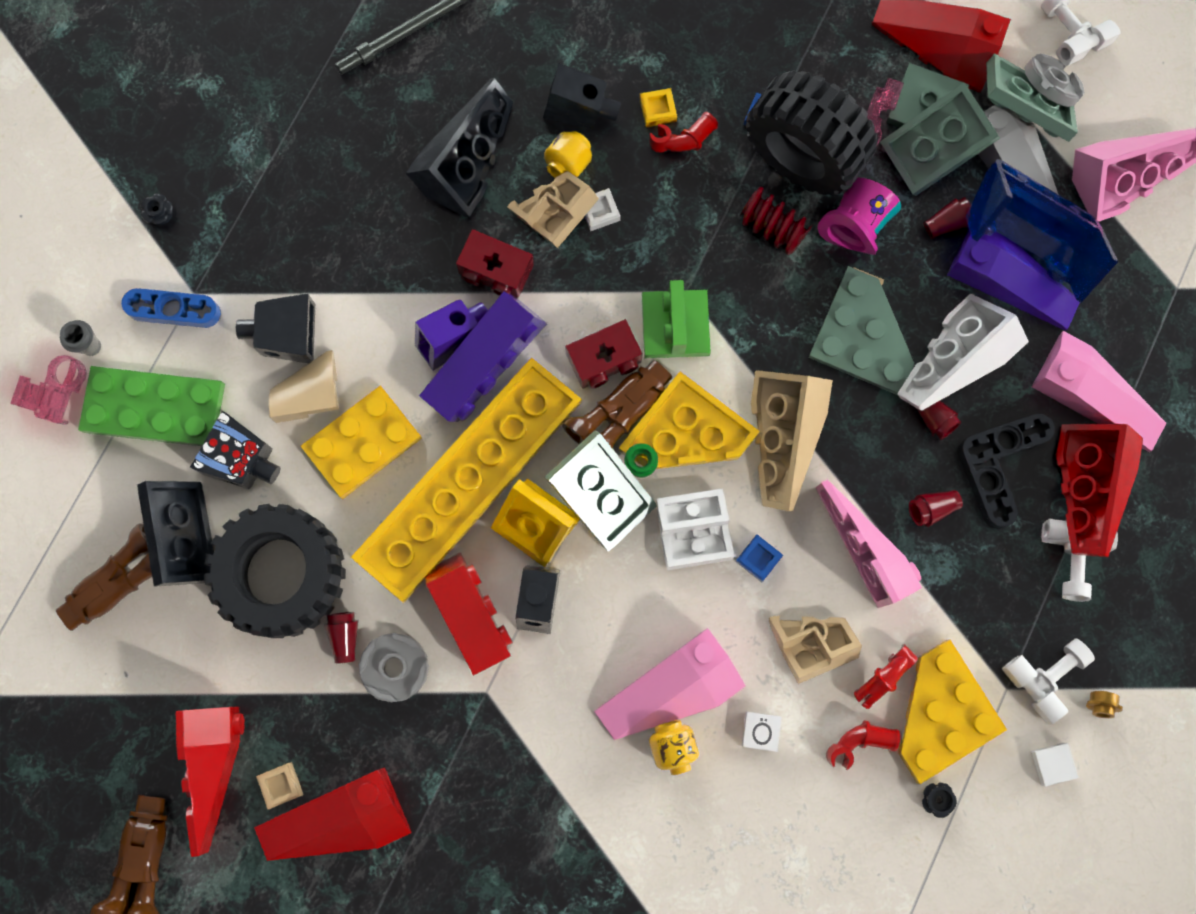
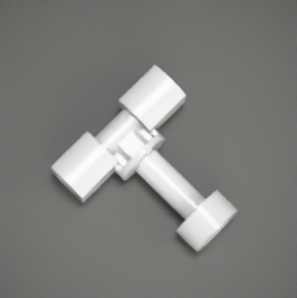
(1082, 36)
(1076, 589)
(1042, 684)

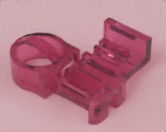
(883, 99)
(50, 399)

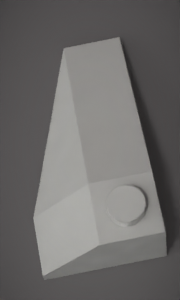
(1017, 146)

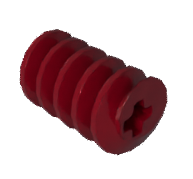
(774, 221)

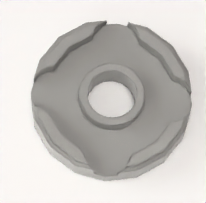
(1052, 81)
(373, 667)

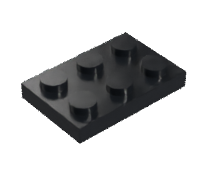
(175, 531)

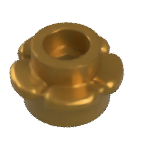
(1104, 704)

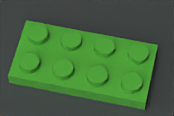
(150, 406)

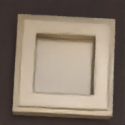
(279, 785)

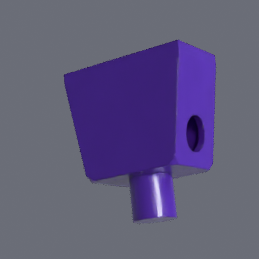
(444, 330)

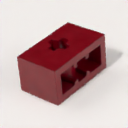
(486, 251)
(614, 341)

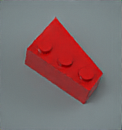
(468, 613)

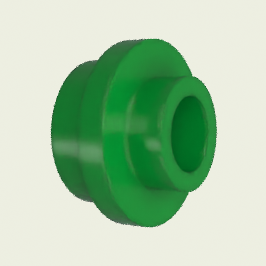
(641, 450)

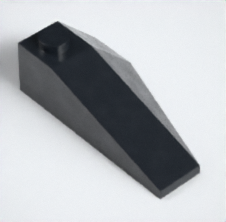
(459, 156)

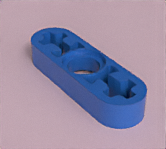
(160, 298)

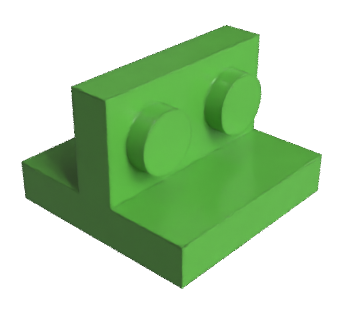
(675, 322)

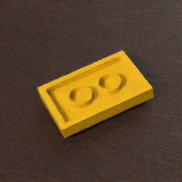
(361, 442)

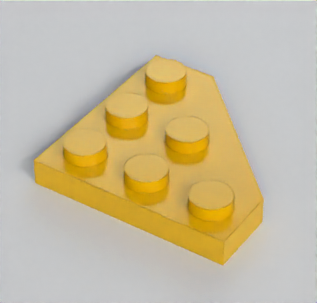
(690, 428)
(945, 714)

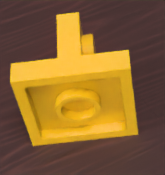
(534, 521)

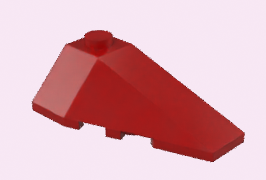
(209, 745)

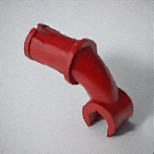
(688, 139)
(886, 678)
(863, 736)

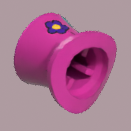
(860, 216)

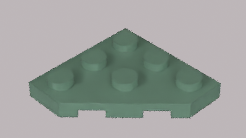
(863, 334)

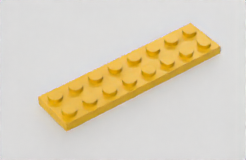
(466, 480)

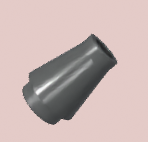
(79, 338)

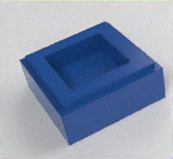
(759, 558)

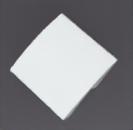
(694, 529)

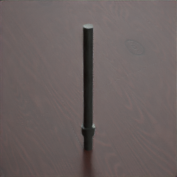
(366, 52)

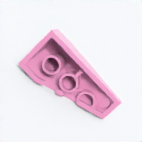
(1123, 169)
(1092, 387)
(876, 558)
(681, 685)

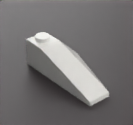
(972, 344)

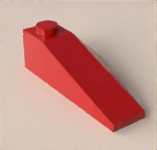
(945, 35)
(1097, 478)
(344, 820)

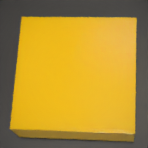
(658, 107)

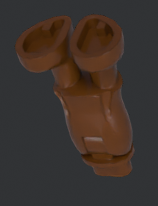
(623, 406)
(108, 584)
(138, 860)

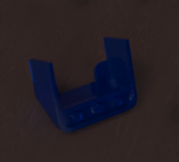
(1043, 224)

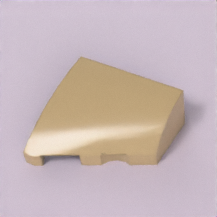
(556, 207)
(306, 391)
(815, 644)

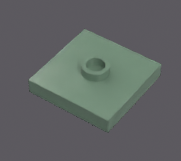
(919, 92)

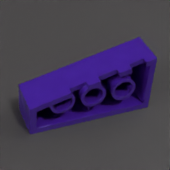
(482, 358)

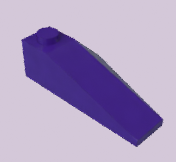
(1014, 277)

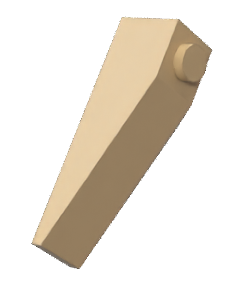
(790, 421)

